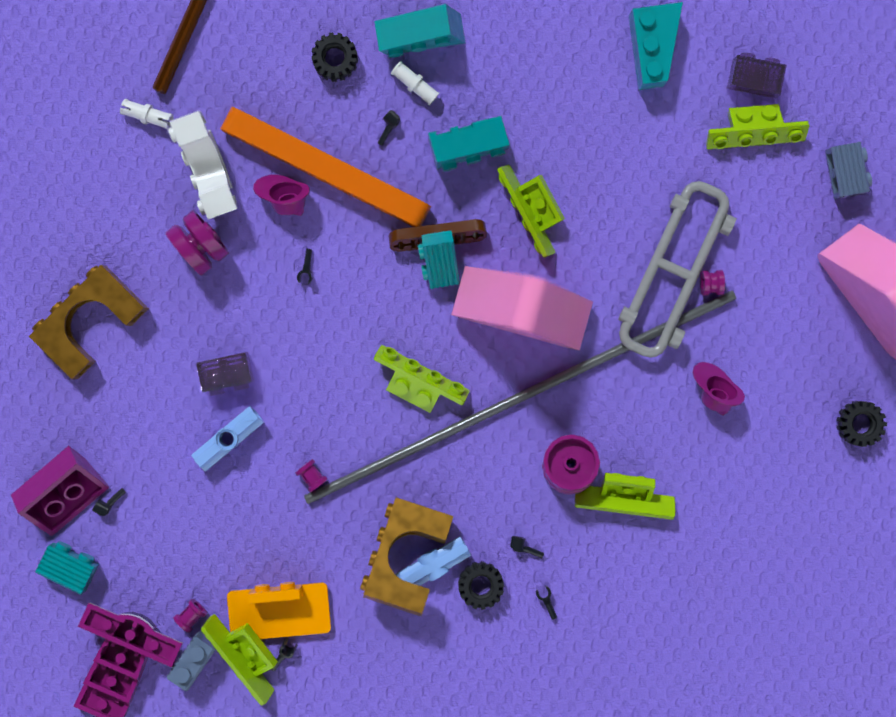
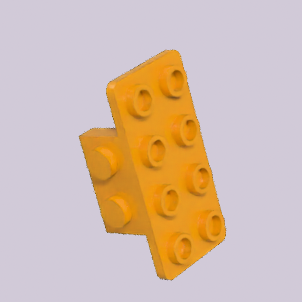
(281, 609)

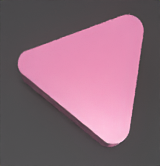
(865, 273)
(522, 306)

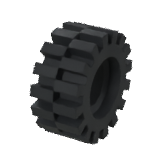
(334, 72)
(876, 423)
(491, 596)

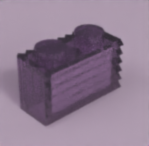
(757, 75)
(225, 373)

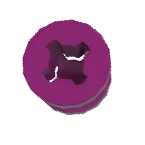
(712, 282)

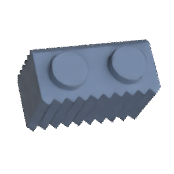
(848, 170)
(191, 661)

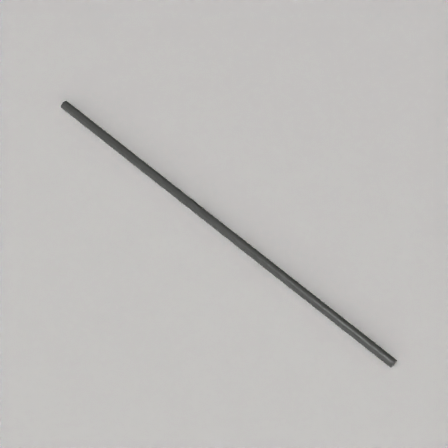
(511, 401)

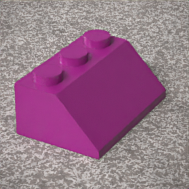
(59, 491)

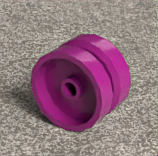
(194, 245)
(570, 449)

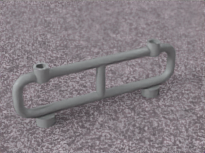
(671, 335)

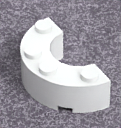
(206, 164)

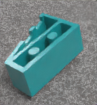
(420, 31)
(653, 42)
(468, 143)

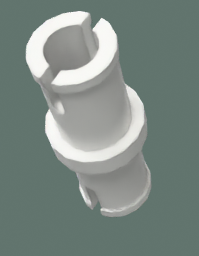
(415, 83)
(146, 114)

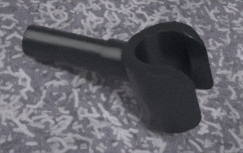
(392, 120)
(306, 266)
(103, 508)
(518, 545)
(547, 602)
(285, 652)

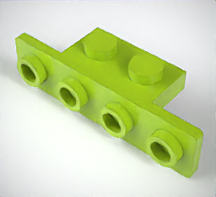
(756, 127)
(535, 206)
(417, 382)
(627, 496)
(244, 655)

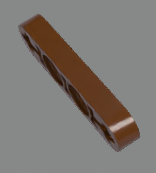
(462, 232)

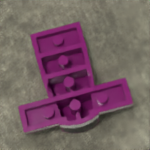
(121, 659)

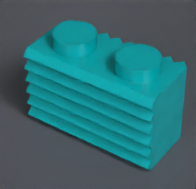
(440, 259)
(67, 567)

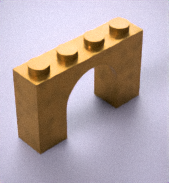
(55, 332)
(404, 520)

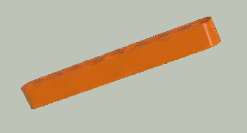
(325, 167)

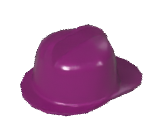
(283, 193)
(718, 389)

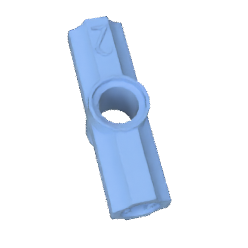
(215, 449)
(435, 562)

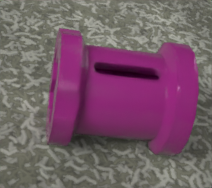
(311, 475)
(190, 615)

